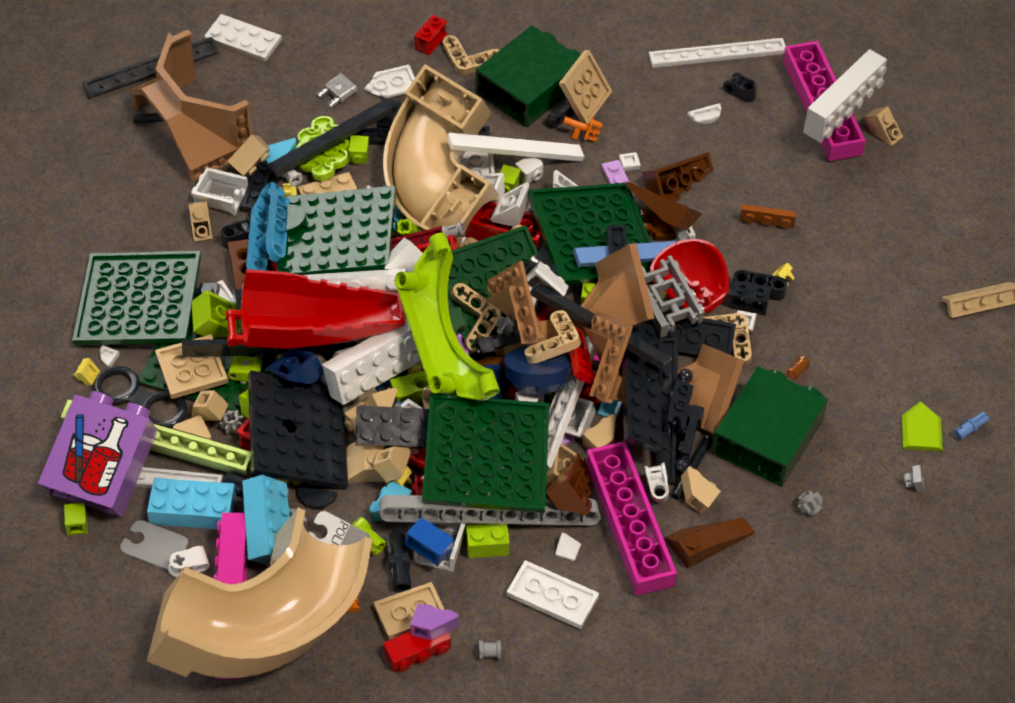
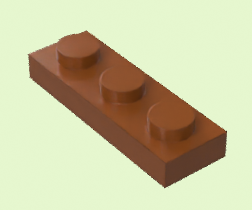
(767, 216)

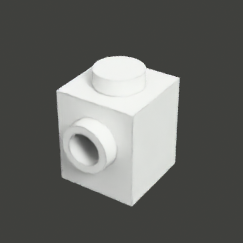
(530, 168)

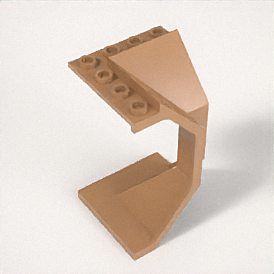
(201, 129)
(618, 293)
(713, 371)

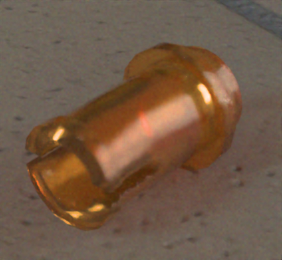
(798, 367)

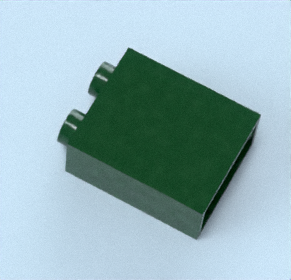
(526, 75)
(769, 425)

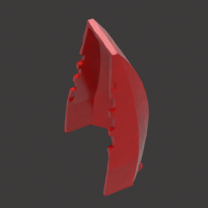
(303, 312)

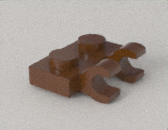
(660, 229)

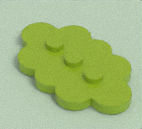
(325, 163)

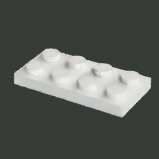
(243, 37)
(552, 594)

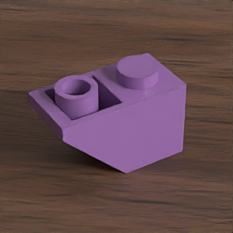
(432, 622)

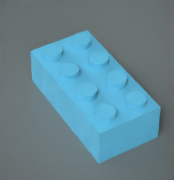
(190, 502)
(265, 515)

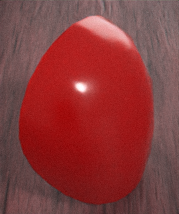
(703, 268)

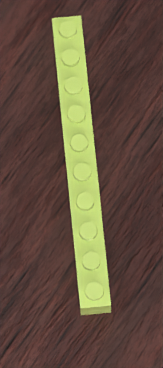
(197, 450)

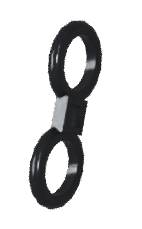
(140, 395)

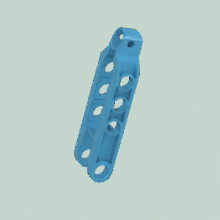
(267, 228)

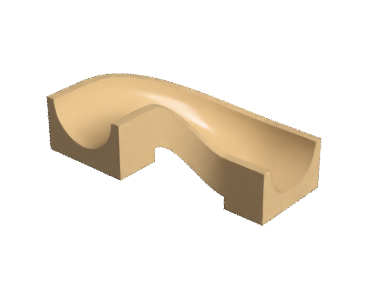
(417, 158)
(264, 620)

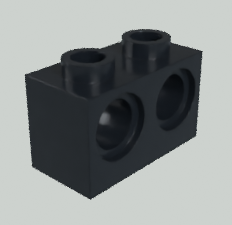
(749, 298)

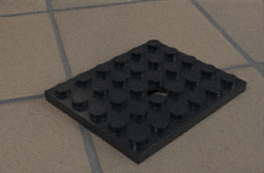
(316, 448)

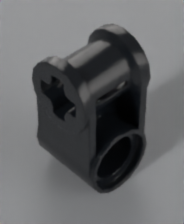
(741, 87)
(235, 232)

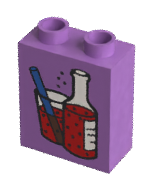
(99, 453)

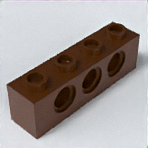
(238, 258)

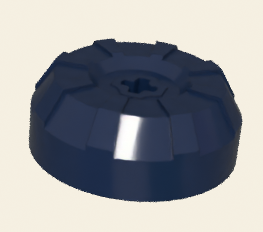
(539, 377)

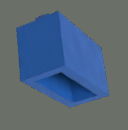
(429, 541)

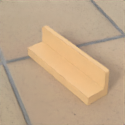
(980, 299)

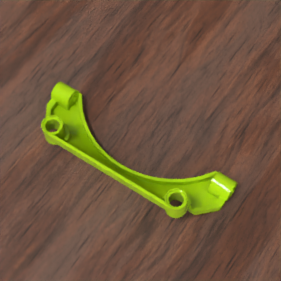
(426, 308)

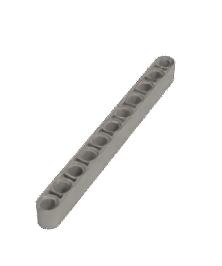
(410, 509)

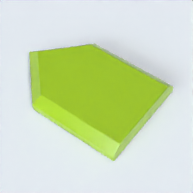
(921, 429)

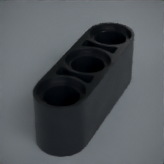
(777, 284)

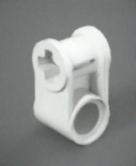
(657, 479)
(192, 558)

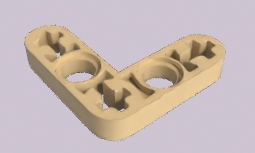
(467, 61)
(481, 312)
(741, 330)
(540, 351)

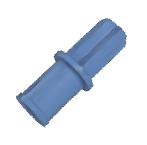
(970, 426)

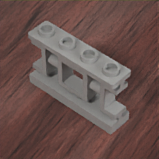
(682, 291)

